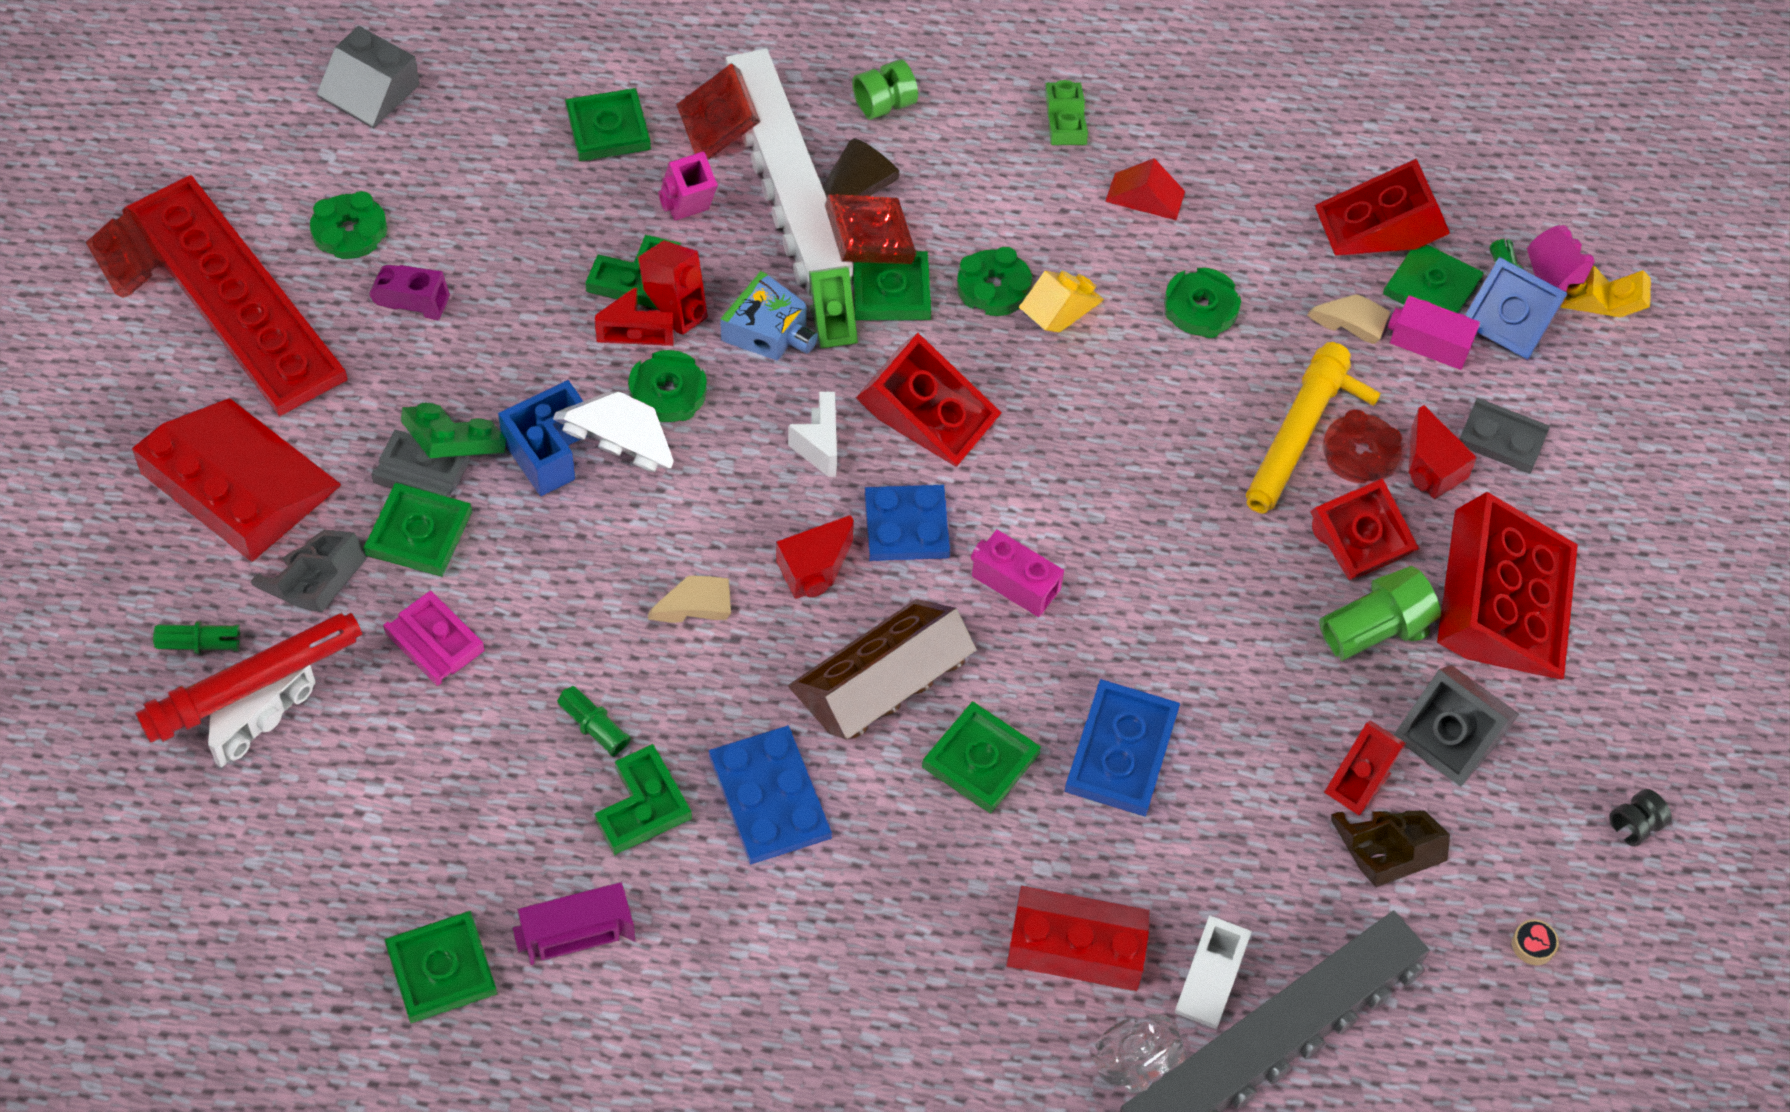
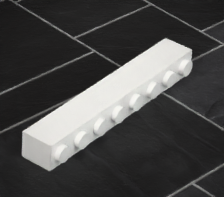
(787, 171)

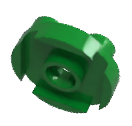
(357, 208)
(993, 263)
(1198, 319)
(687, 379)

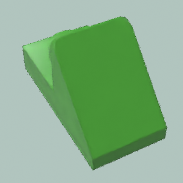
(833, 307)

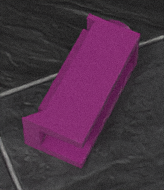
(574, 923)

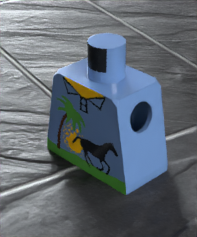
(767, 320)

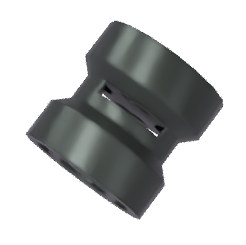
(1644, 814)

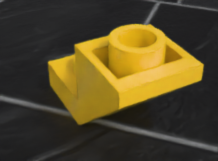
(1610, 298)

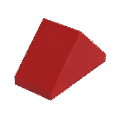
(1147, 189)

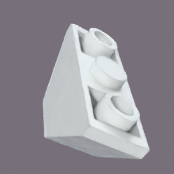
(620, 426)
(240, 722)

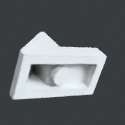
(818, 440)

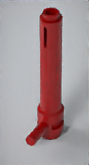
(188, 705)

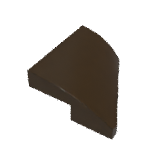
(860, 171)
(1407, 840)

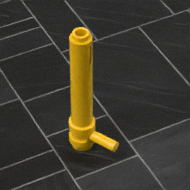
(1320, 383)

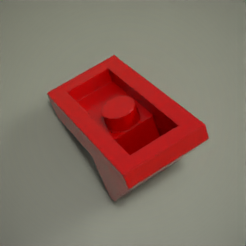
(626, 325)
(1365, 768)

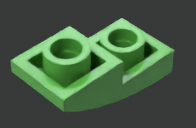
(1066, 113)

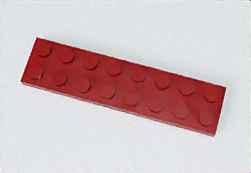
(238, 296)

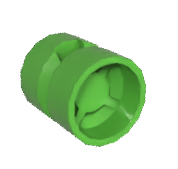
(888, 88)

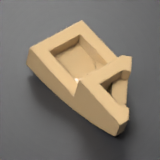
(1354, 314)
(694, 597)

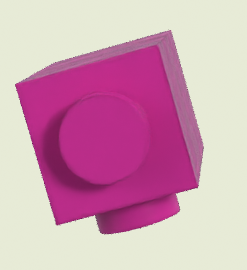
(688, 186)
(1433, 331)
(1016, 572)

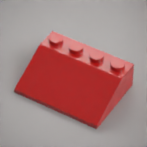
(233, 475)
(1507, 589)

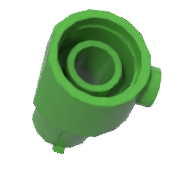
(1398, 606)

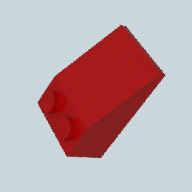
(1384, 214)
(929, 401)

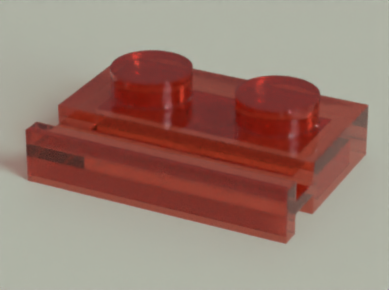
(125, 253)

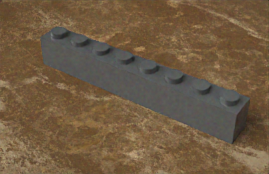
(1290, 1023)

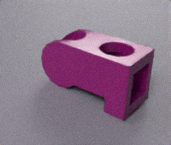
(411, 290)

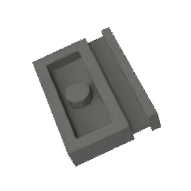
(1504, 435)
(409, 465)

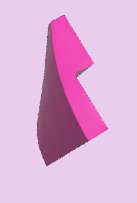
(1558, 258)

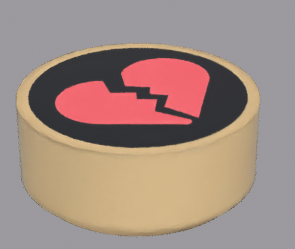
(1535, 942)

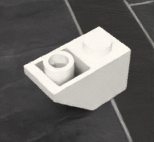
(1213, 972)

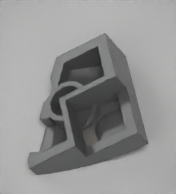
(323, 563)

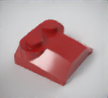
(1363, 529)

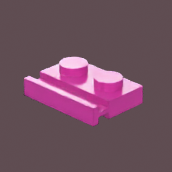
(434, 638)

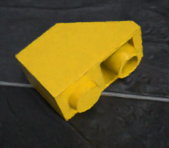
(1060, 300)

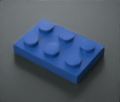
(1122, 747)
(769, 794)

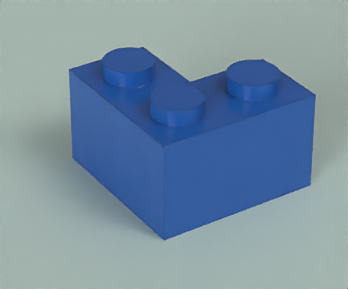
(538, 440)

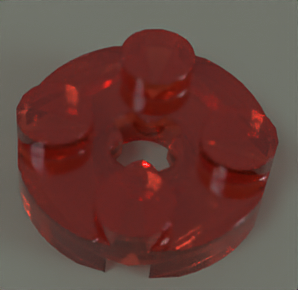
(1362, 428)

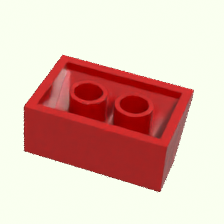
(1079, 938)

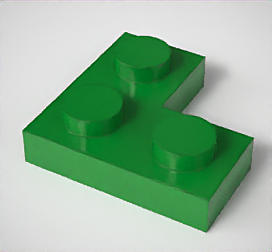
(616, 277)
(444, 438)
(653, 802)

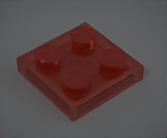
(718, 112)
(870, 229)

